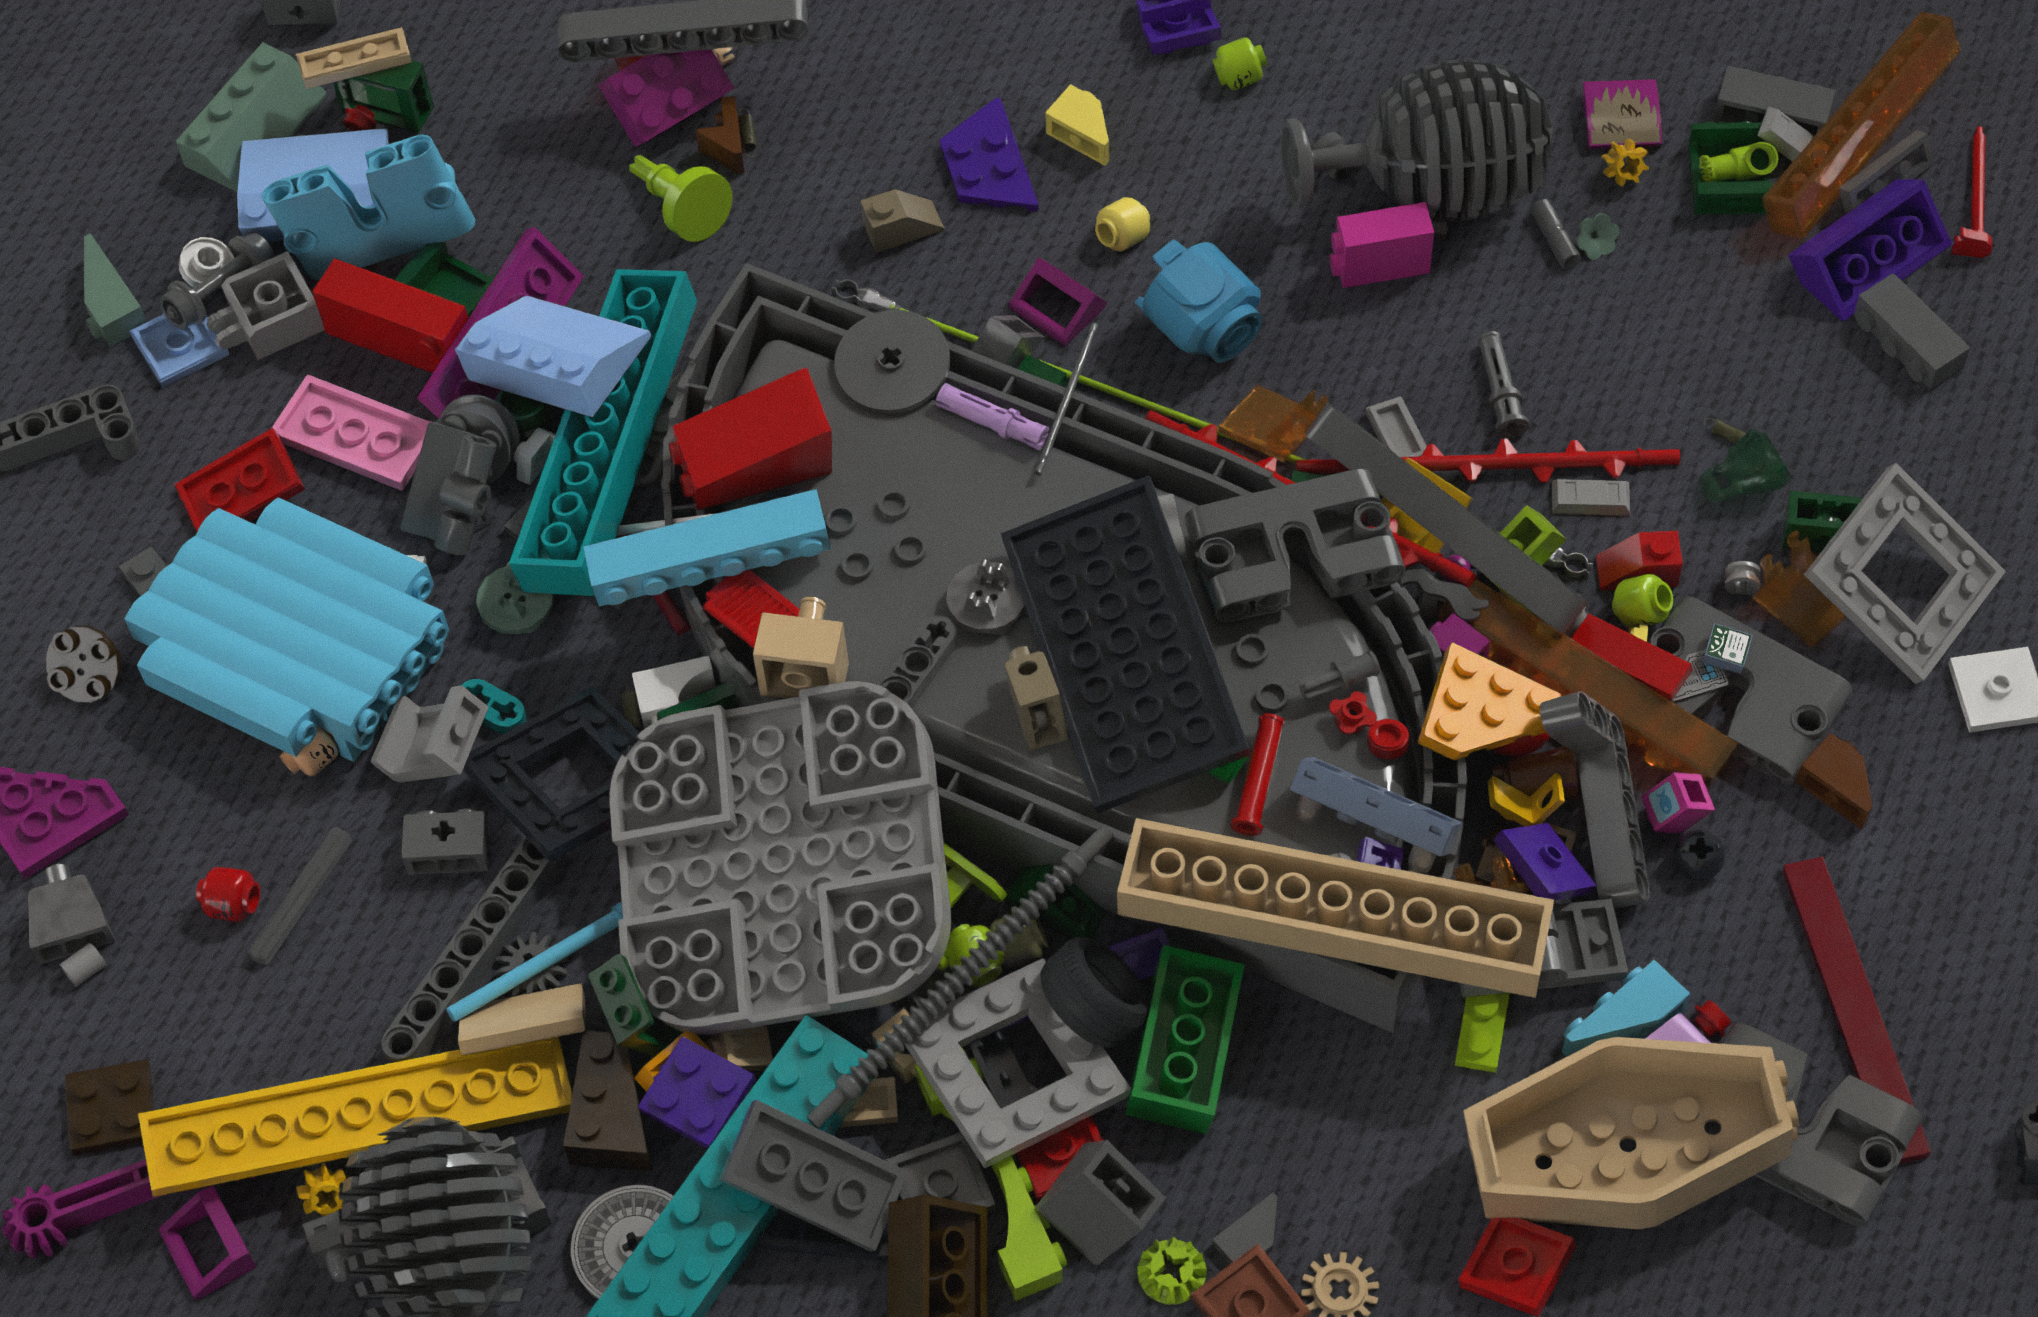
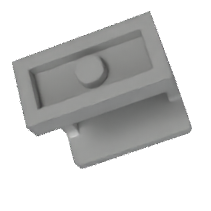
(429, 739)

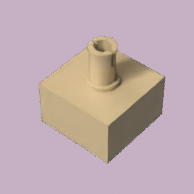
(799, 651)

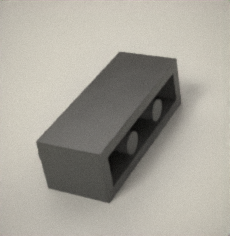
(1748, 95)
(1911, 332)

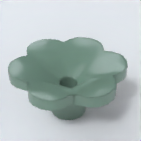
(1597, 236)

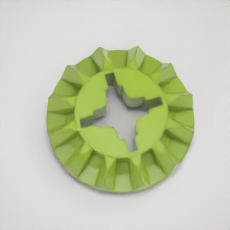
(1165, 1287)

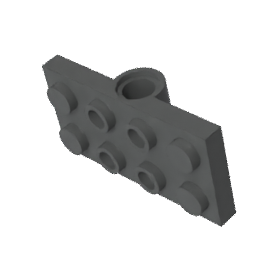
(1579, 948)

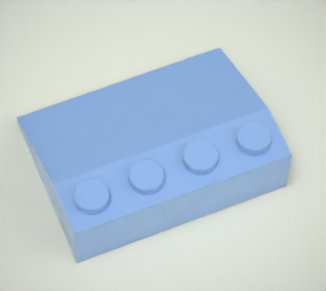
(279, 158)
(550, 353)

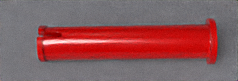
(1258, 776)

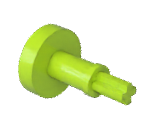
(693, 202)

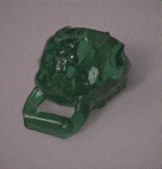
(1749, 469)

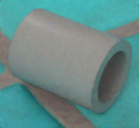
(83, 964)

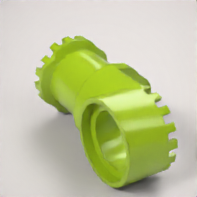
(1736, 164)

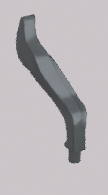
(1458, 595)

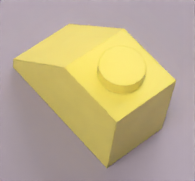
(1079, 123)

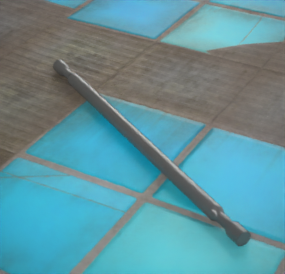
(1066, 399)

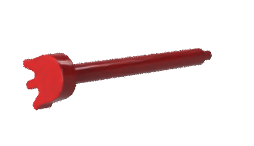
(1975, 241)

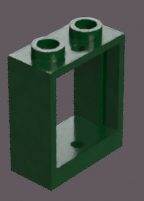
(403, 109)

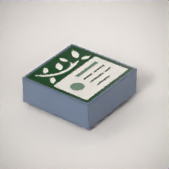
(1727, 648)

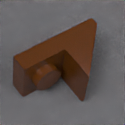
(723, 141)

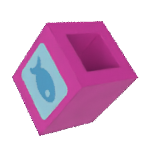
(1677, 803)

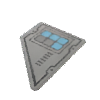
(1702, 678)

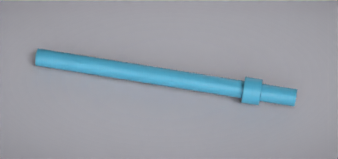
(536, 964)

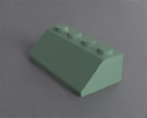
(256, 104)

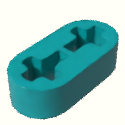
(498, 700)

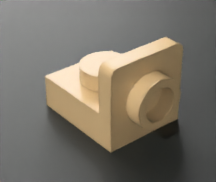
(744, 1047)

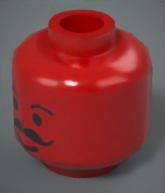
(228, 894)

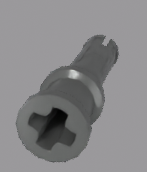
(1492, 349)

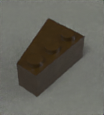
(604, 1111)

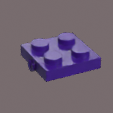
(696, 1092)

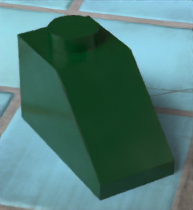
(1071, 913)

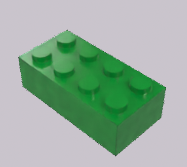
(1184, 1039)

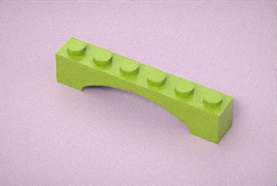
(1029, 1257)

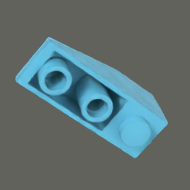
(1634, 1011)

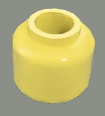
(1122, 224)

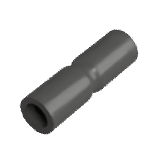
(1553, 230)

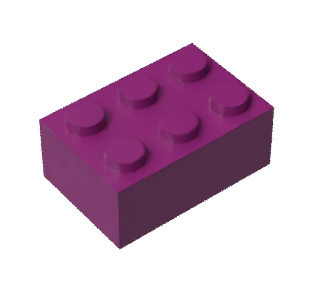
(664, 91)

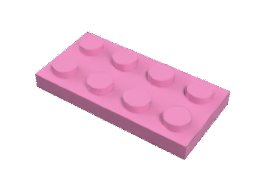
(352, 432)

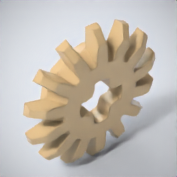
(1339, 1272)

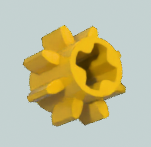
(1634, 162)
(321, 1190)

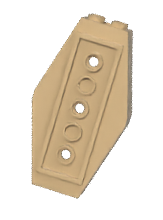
(1640, 1092)

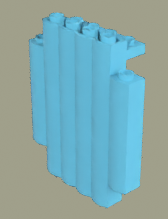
(289, 628)

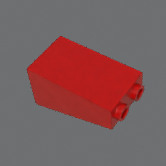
(754, 442)

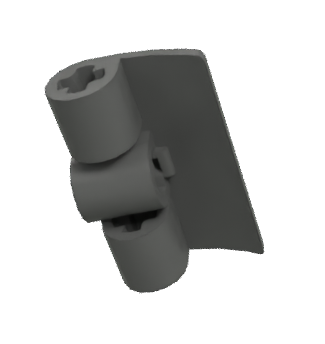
(449, 487)

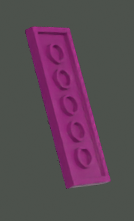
(530, 270)

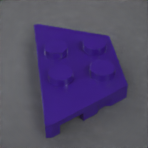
(987, 161)

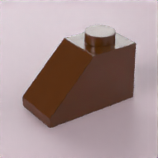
(1838, 779)

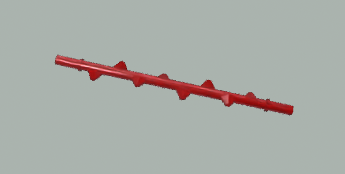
(1507, 458)
(1409, 551)

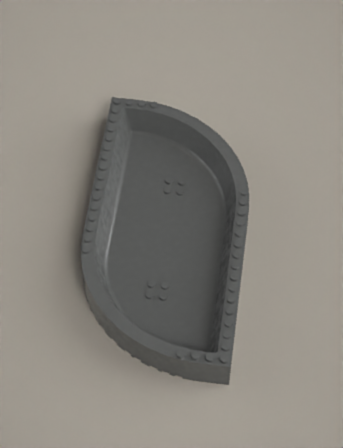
(933, 492)

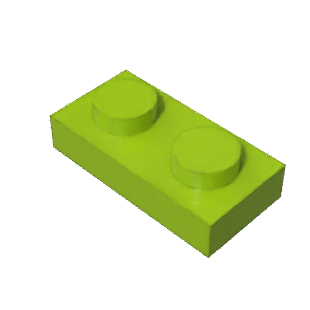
(1482, 1031)

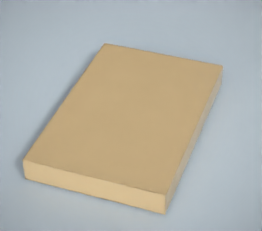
(523, 1019)

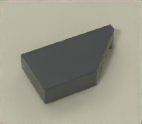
(1247, 1231)

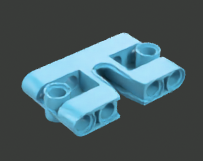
(412, 202)

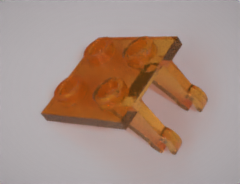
(1272, 421)
(1794, 597)

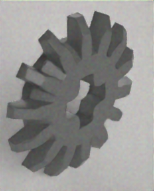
(517, 958)

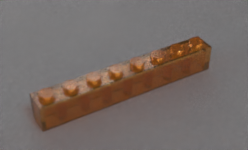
(1861, 124)
(1651, 723)

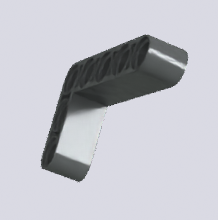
(1606, 792)

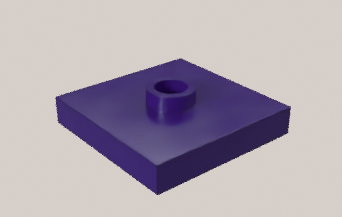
(1544, 862)

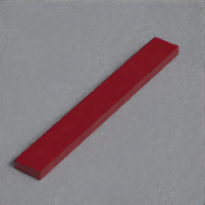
(1848, 986)

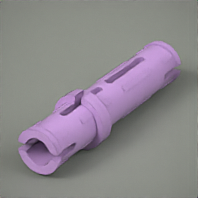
(1005, 422)

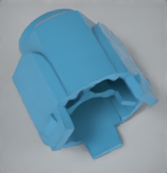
(1202, 301)

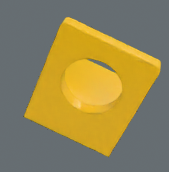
(1520, 807)

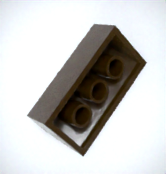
(937, 1258)

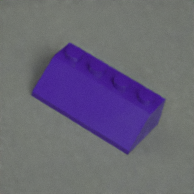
(1882, 236)

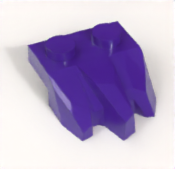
(1177, 24)

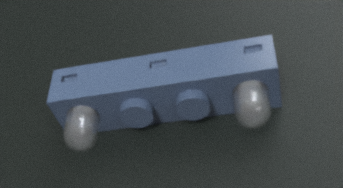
(1376, 806)

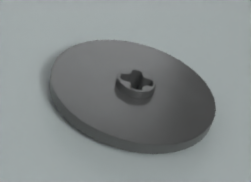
(886, 387)

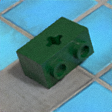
(1816, 517)

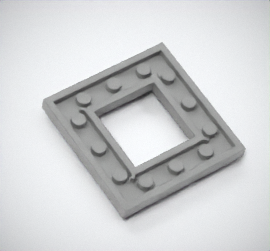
(1971, 570)
(995, 1132)

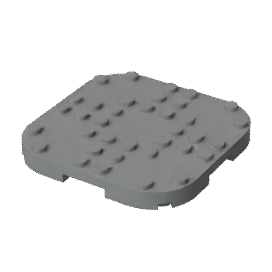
(780, 859)

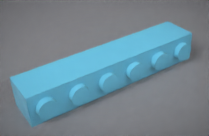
(707, 548)

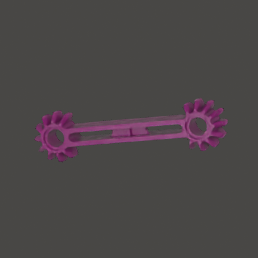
(73, 1207)

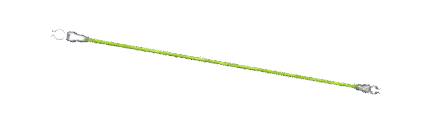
(873, 301)

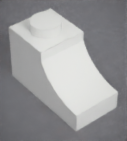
(671, 685)

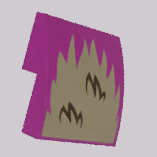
(1621, 112)

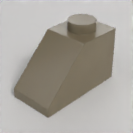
(898, 219)

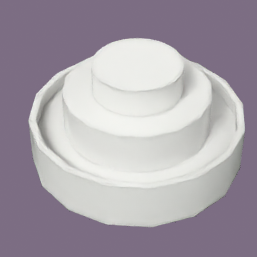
(202, 259)

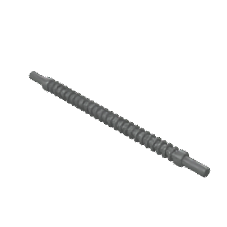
(849, 1085)

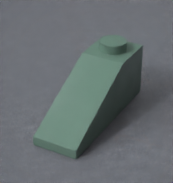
(107, 297)

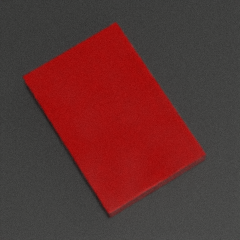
(241, 481)

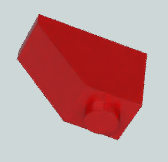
(1641, 555)

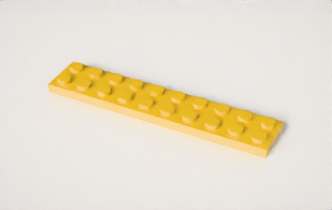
(346, 1111)

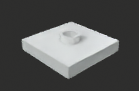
(1996, 688)

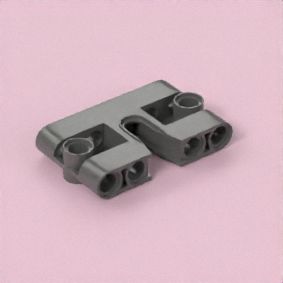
(1321, 515)
(1778, 687)
(1831, 1153)

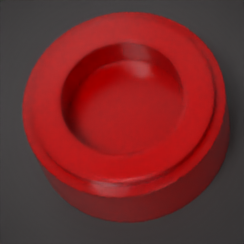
(1388, 739)

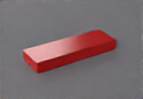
(1634, 656)

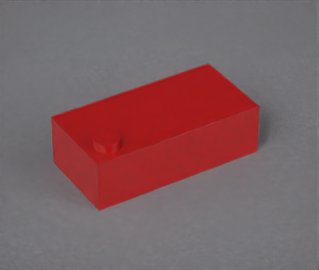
(387, 315)

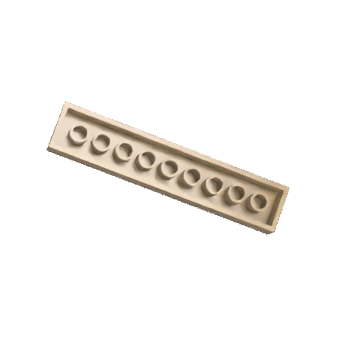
(1335, 907)

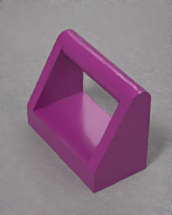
(1040, 273)
(233, 1266)

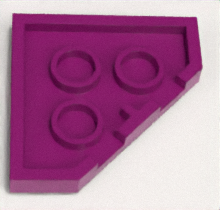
(52, 815)

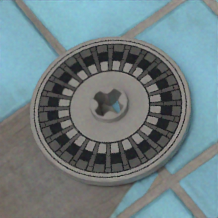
(607, 1227)

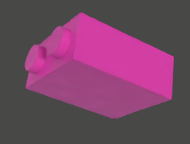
(1382, 245)

